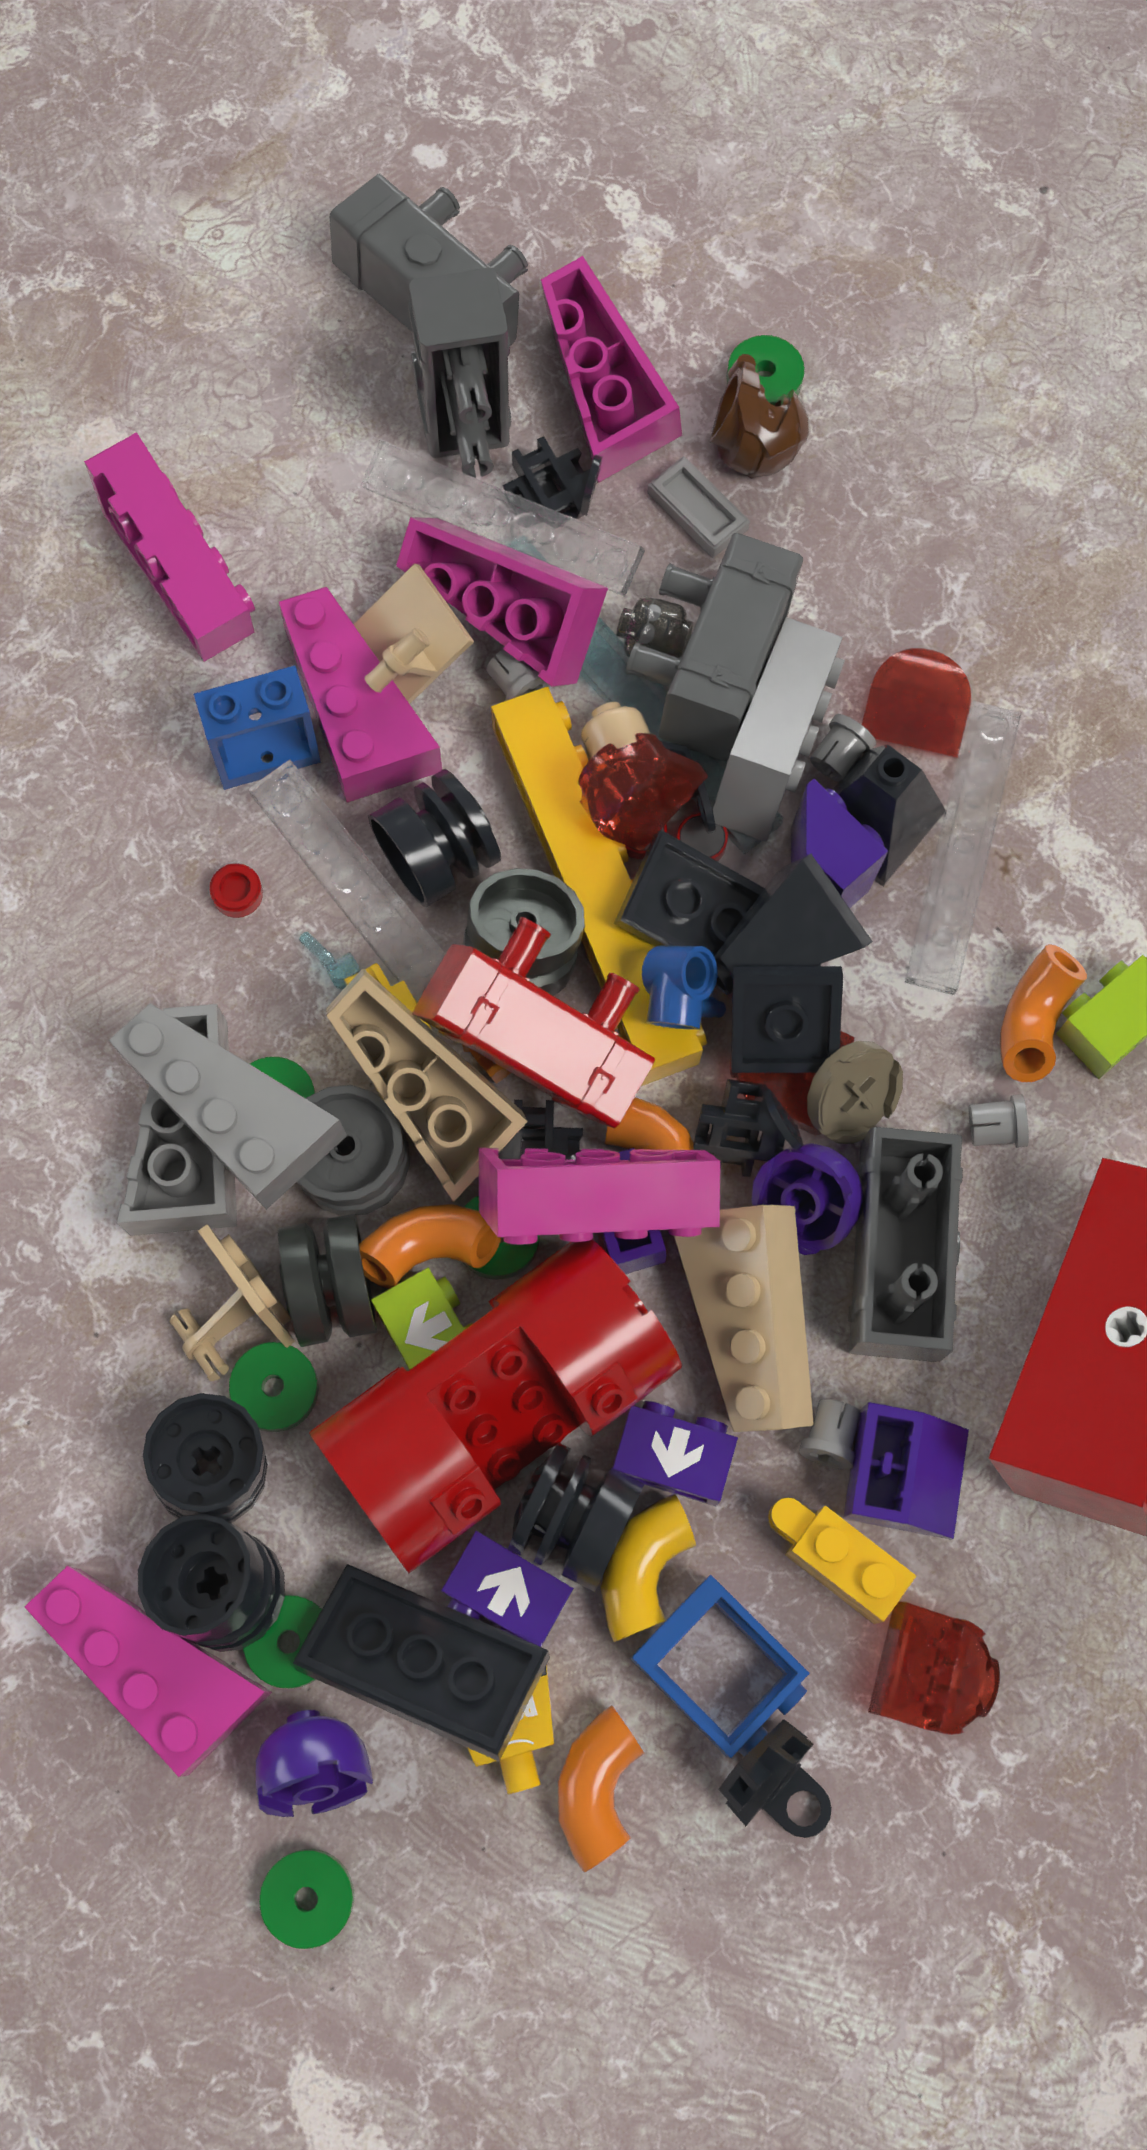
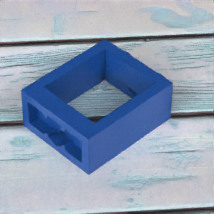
(240, 742)
(780, 1696)

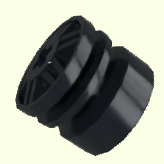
(443, 833)
(205, 1428)
(574, 1516)
(189, 1568)

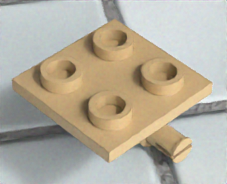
(411, 635)
(249, 1299)

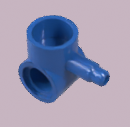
(681, 986)

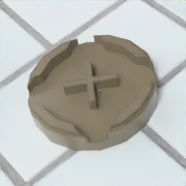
(854, 1091)

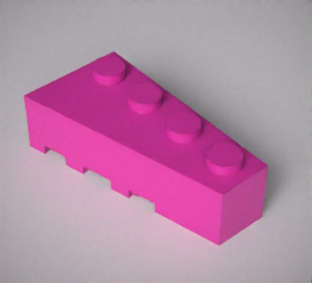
(612, 382)
(170, 547)
(517, 599)
(369, 734)
(598, 1193)
(159, 1682)

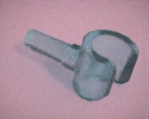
(338, 968)

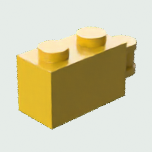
(841, 1558)

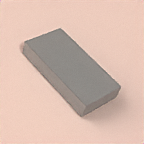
(698, 506)

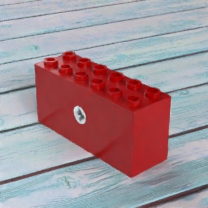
(1081, 1397)

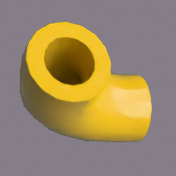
(635, 1566)

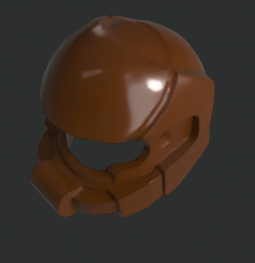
(751, 431)

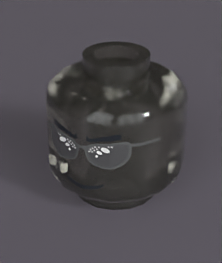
(656, 626)

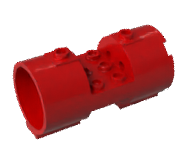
(549, 1357)

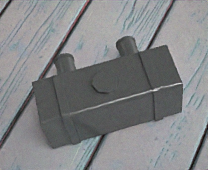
(390, 240)
(461, 365)
(728, 645)
(906, 1245)

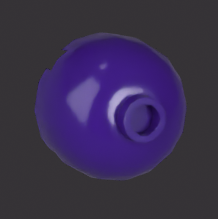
(819, 1186)
(311, 1762)

